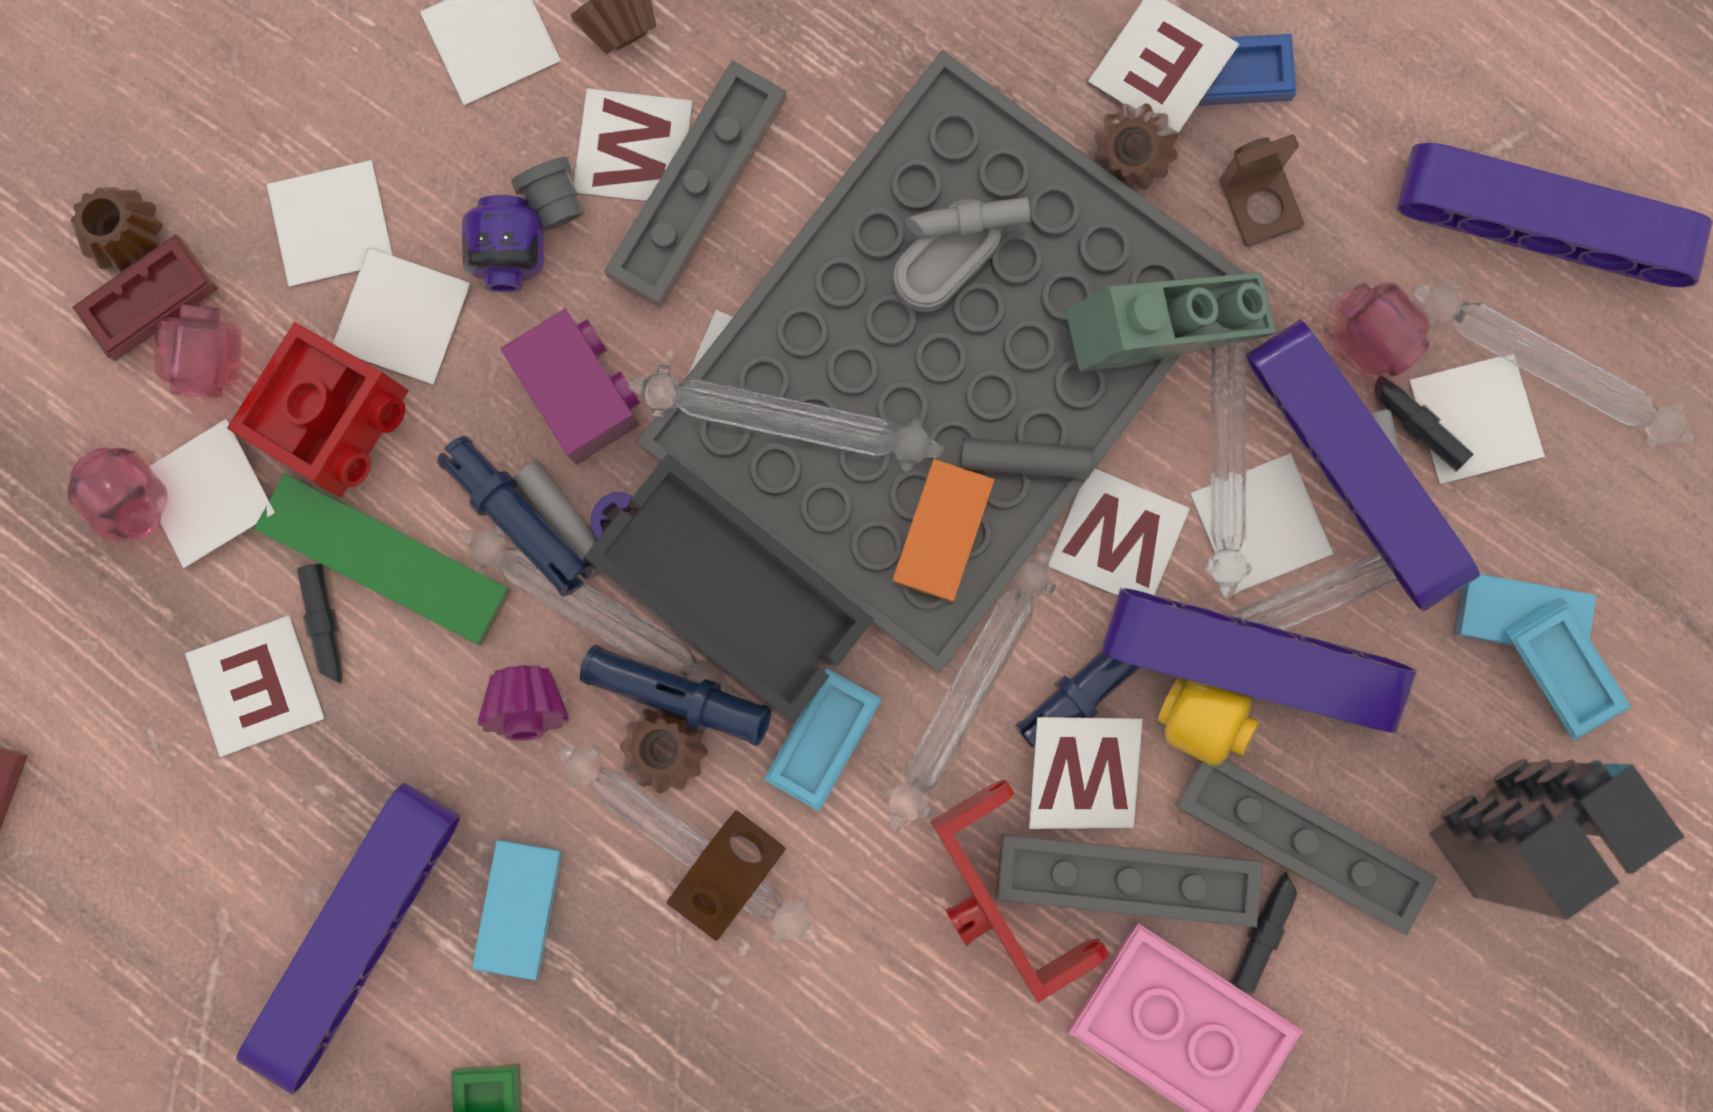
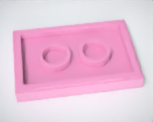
(1183, 1028)

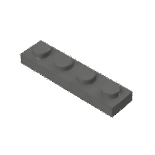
(696, 184)
(1307, 843)
(1129, 880)

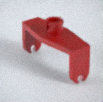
(979, 913)

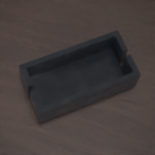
(728, 588)
(1531, 831)

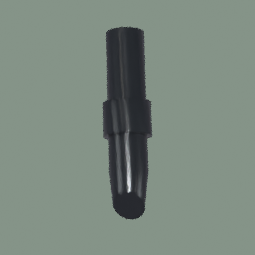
(1422, 424)
(320, 621)
(1266, 935)

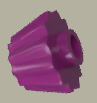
(522, 703)

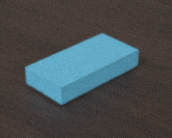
(1497, 603)
(1567, 668)
(822, 740)
(517, 909)

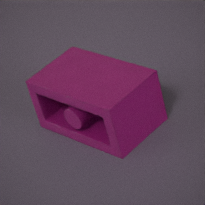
(571, 386)

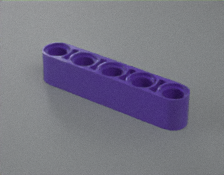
(1554, 215)
(1362, 466)
(1257, 660)
(348, 938)

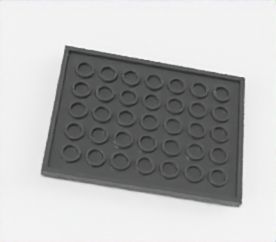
(978, 368)

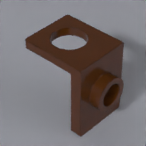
(1260, 168)
(721, 881)

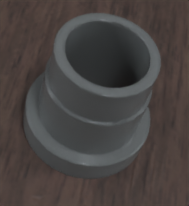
(550, 192)

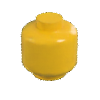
(1207, 721)

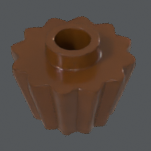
(615, 22)
(1158, 136)
(131, 238)
(643, 763)

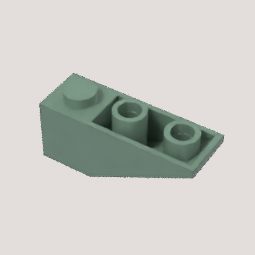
(1168, 319)

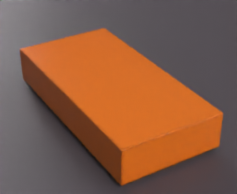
(943, 530)

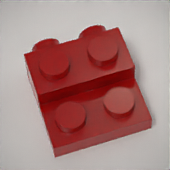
(320, 410)

